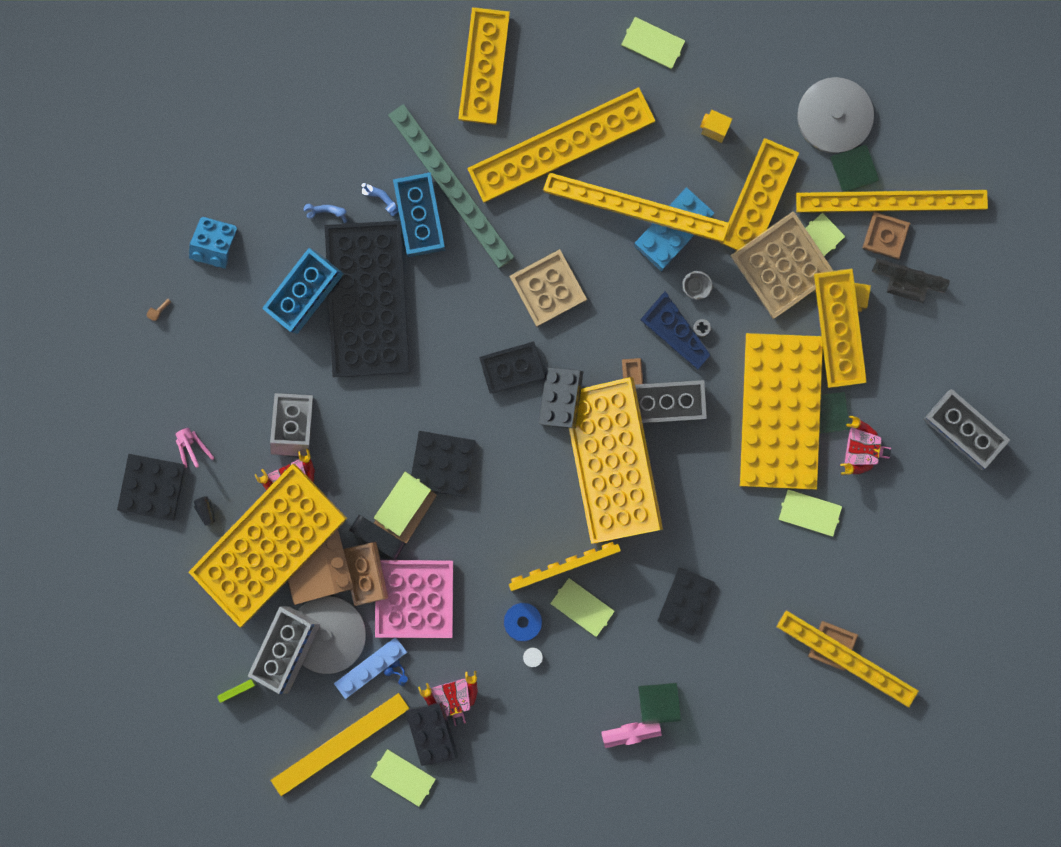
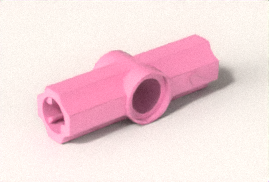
(630, 734)

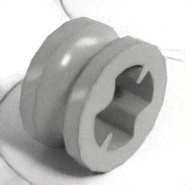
(698, 332)

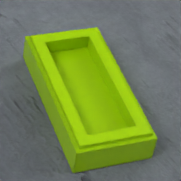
(236, 690)

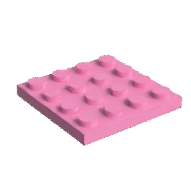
(418, 600)

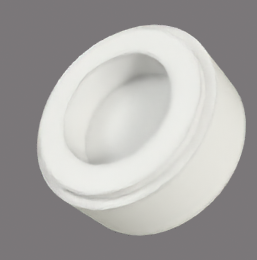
(532, 657)

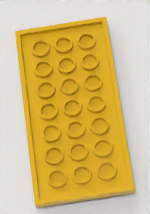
(781, 411)
(614, 463)
(267, 545)

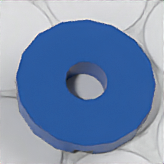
(530, 630)

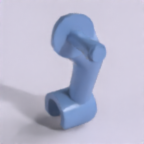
(369, 190)
(338, 211)

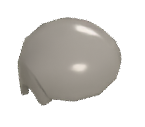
(697, 285)

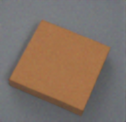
(886, 235)
(841, 635)

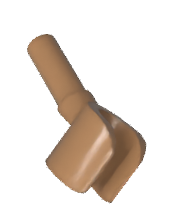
(154, 314)

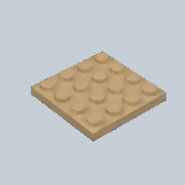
(781, 264)

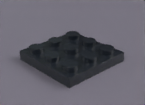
(443, 462)
(151, 487)

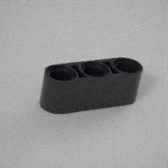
(372, 533)

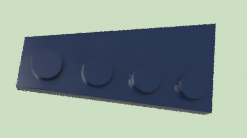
(673, 329)

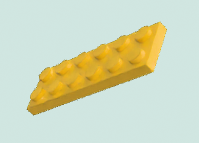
(484, 66)
(760, 193)
(840, 328)
(571, 563)

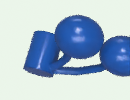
(389, 671)

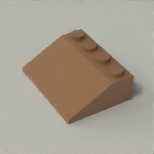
(322, 573)

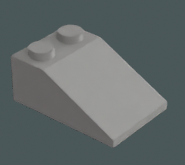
(291, 424)

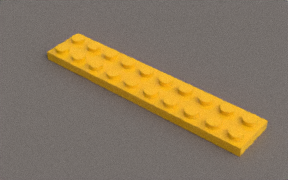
(561, 145)

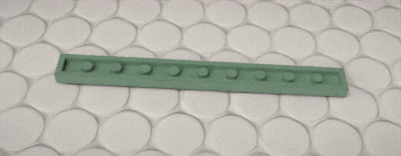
(451, 186)

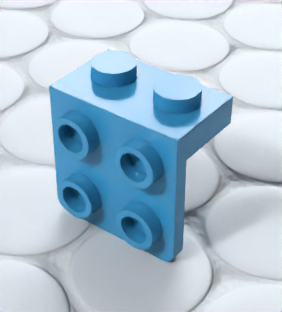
(212, 242)

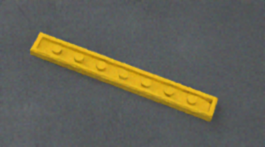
(847, 658)
(339, 744)

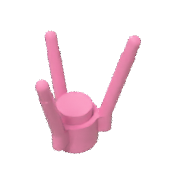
(185, 439)

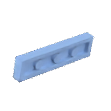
(370, 667)

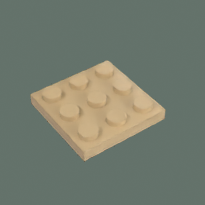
(548, 288)

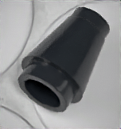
(204, 509)

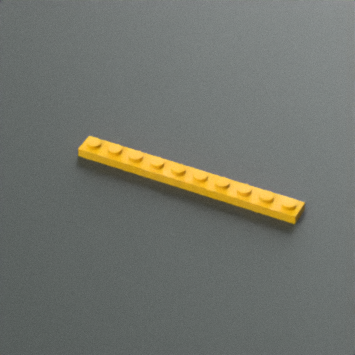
(891, 201)
(637, 207)

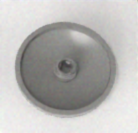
(835, 115)
(338, 637)

